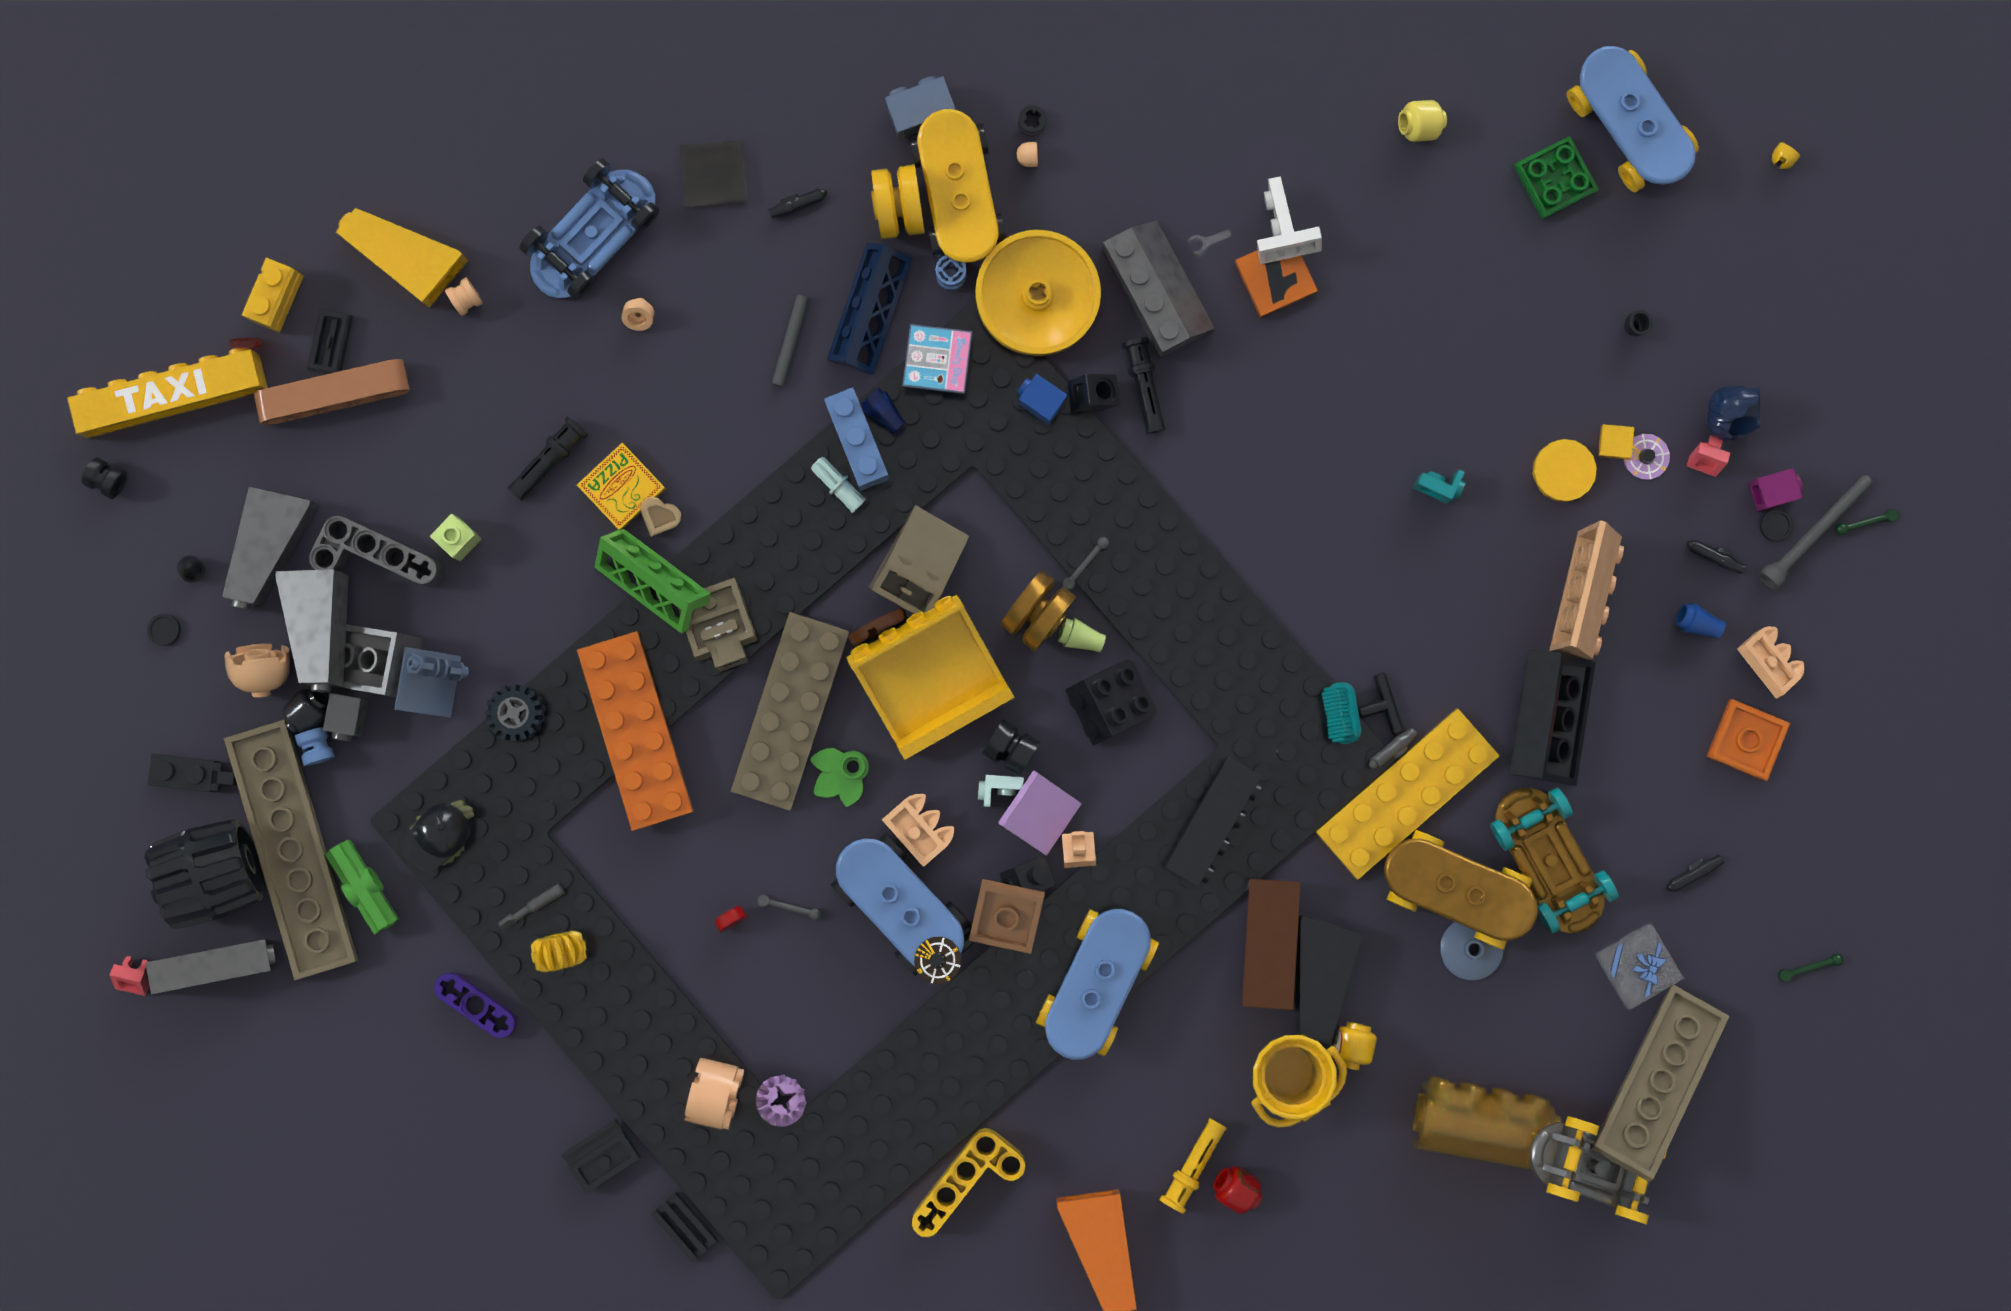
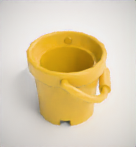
(1296, 1079)

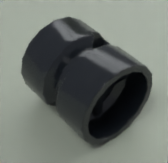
(1011, 747)

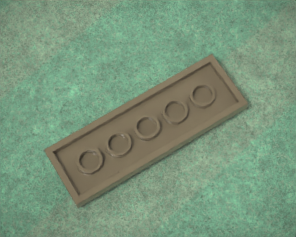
(790, 711)
(1660, 1083)

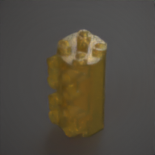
(1479, 1124)

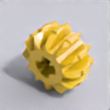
(558, 951)

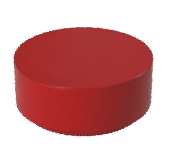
(730, 918)

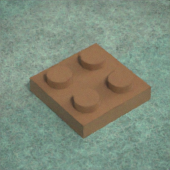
(1006, 916)

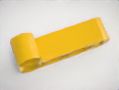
(962, 1185)

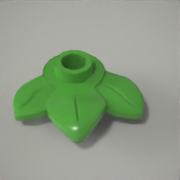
(836, 777)

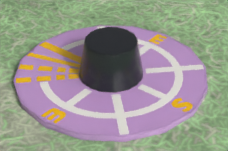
(1649, 457)

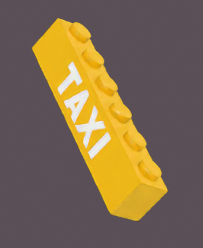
(167, 393)

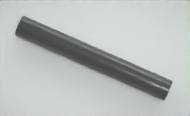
(790, 340)

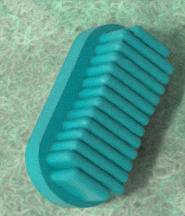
(1342, 713)

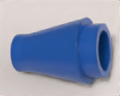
(1696, 620)

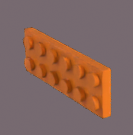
(635, 730)

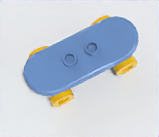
(1635, 116)
(1097, 983)

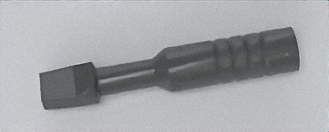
(533, 905)

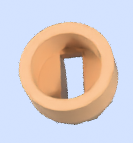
(1028, 154)

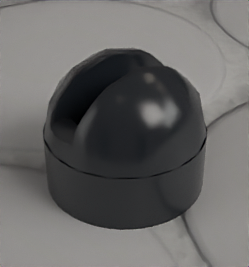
(1639, 326)
(186, 574)

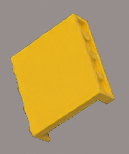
(929, 676)

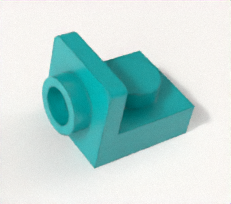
(1435, 486)

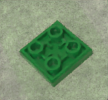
(1556, 177)

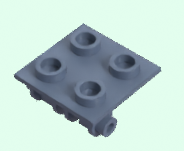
(429, 682)

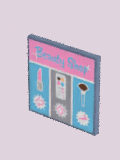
(937, 359)

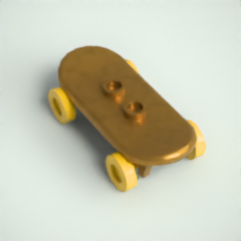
(1460, 889)

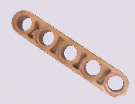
(331, 392)

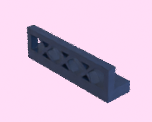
(865, 304)

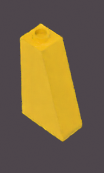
(407, 257)

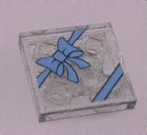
(1639, 966)

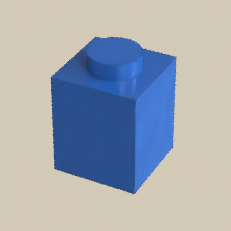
(1041, 398)

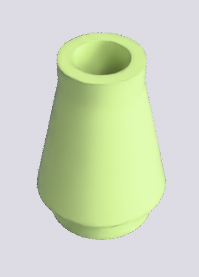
(1080, 636)

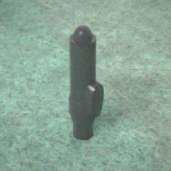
(1393, 749)

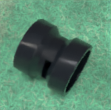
(104, 478)

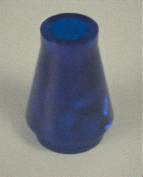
(882, 409)

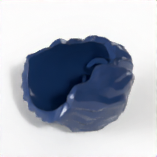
(1734, 412)

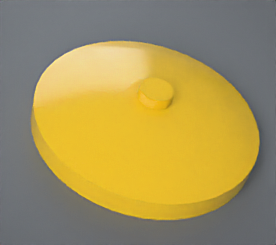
(1038, 292)

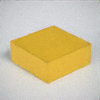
(1616, 442)

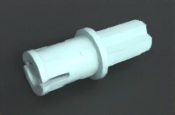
(838, 484)

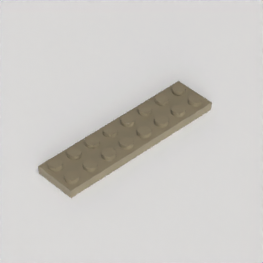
(291, 849)

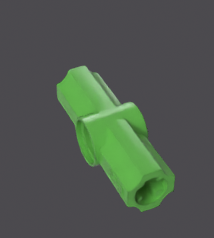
(362, 887)

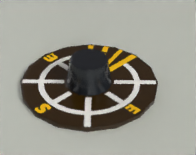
(937, 960)

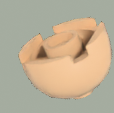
(258, 668)

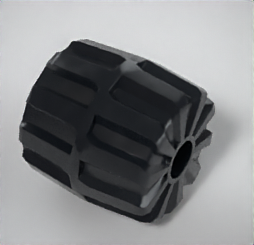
(204, 873)

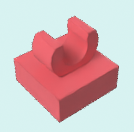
(1709, 457)
(130, 979)

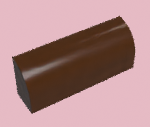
(1271, 944)

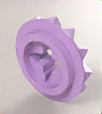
(776, 1114)

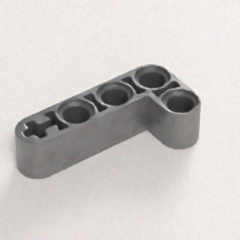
(380, 555)

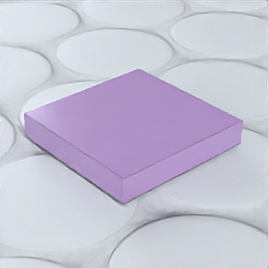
(1039, 813)

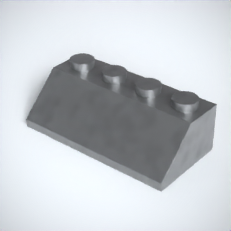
(1157, 287)

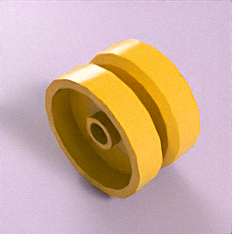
(896, 202)

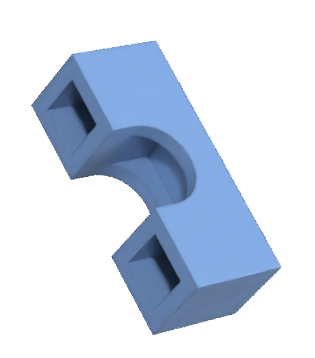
(856, 439)

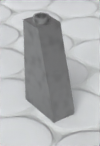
(264, 543)
(316, 624)
(209, 966)

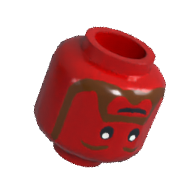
(1238, 1189)

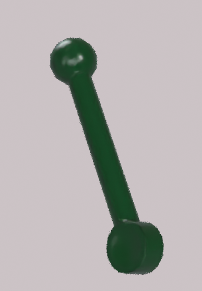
(1890, 515)
(1786, 975)

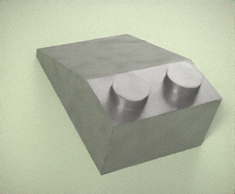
(375, 659)

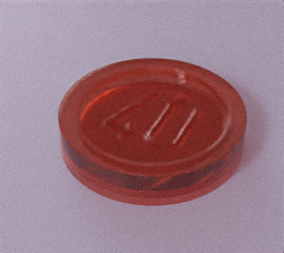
(247, 342)

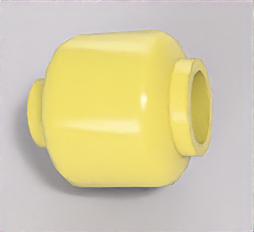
(1422, 120)

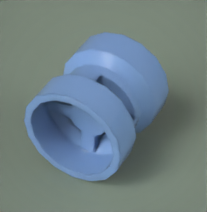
(952, 278)
(314, 746)

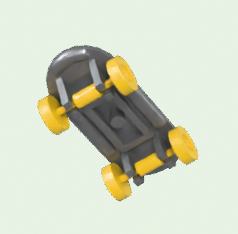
(1571, 1169)

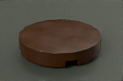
(874, 628)

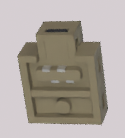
(722, 627)

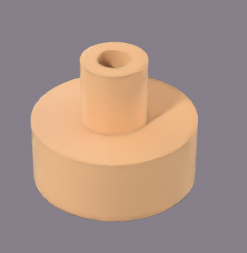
(637, 314)

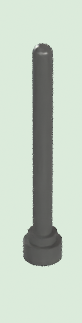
(1775, 574)

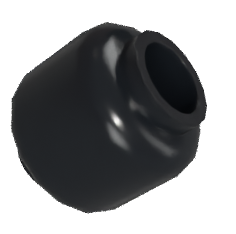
(305, 711)

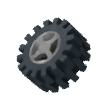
(505, 718)

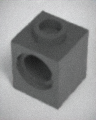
(345, 716)

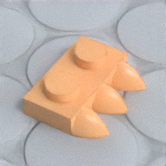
(1771, 661)
(917, 830)

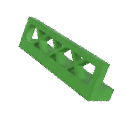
(653, 572)

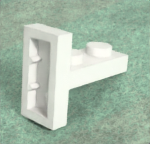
(1285, 241)

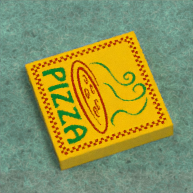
(620, 486)

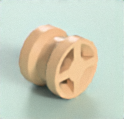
(463, 296)

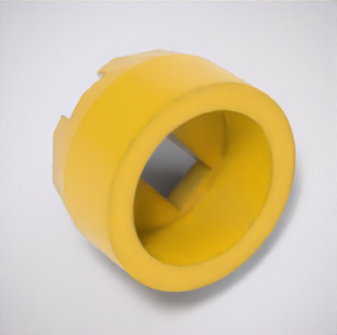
(1786, 155)

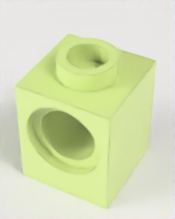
(455, 537)

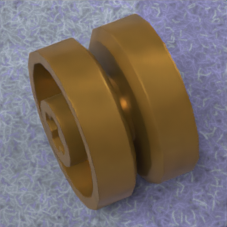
(1040, 612)

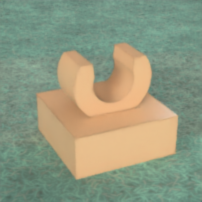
(1078, 849)

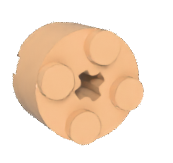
(714, 1094)

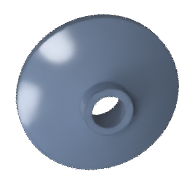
(1460, 962)

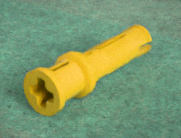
(1186, 1179)

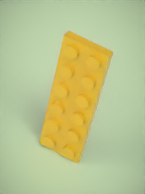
(1407, 793)

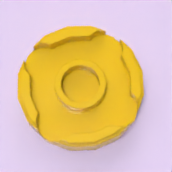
(1564, 470)

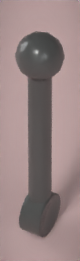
(1069, 582)
(764, 900)

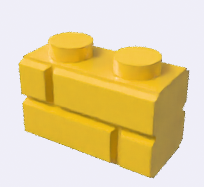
(272, 295)

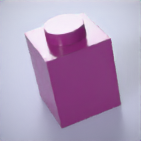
(1776, 489)

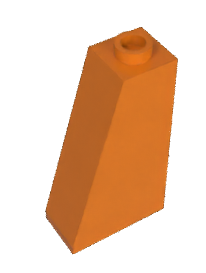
(1100, 1240)

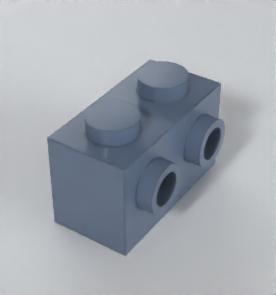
(912, 106)

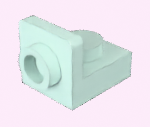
(1005, 784)

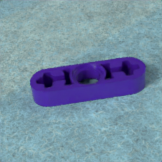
(461, 985)

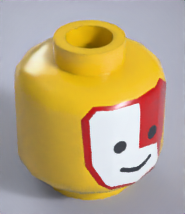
(1355, 1044)

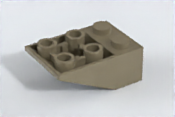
(919, 562)

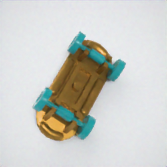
(1546, 851)

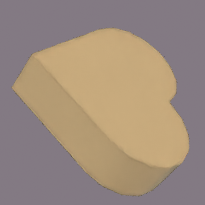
(659, 516)

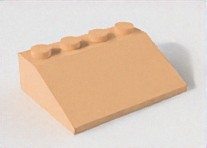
(1587, 591)

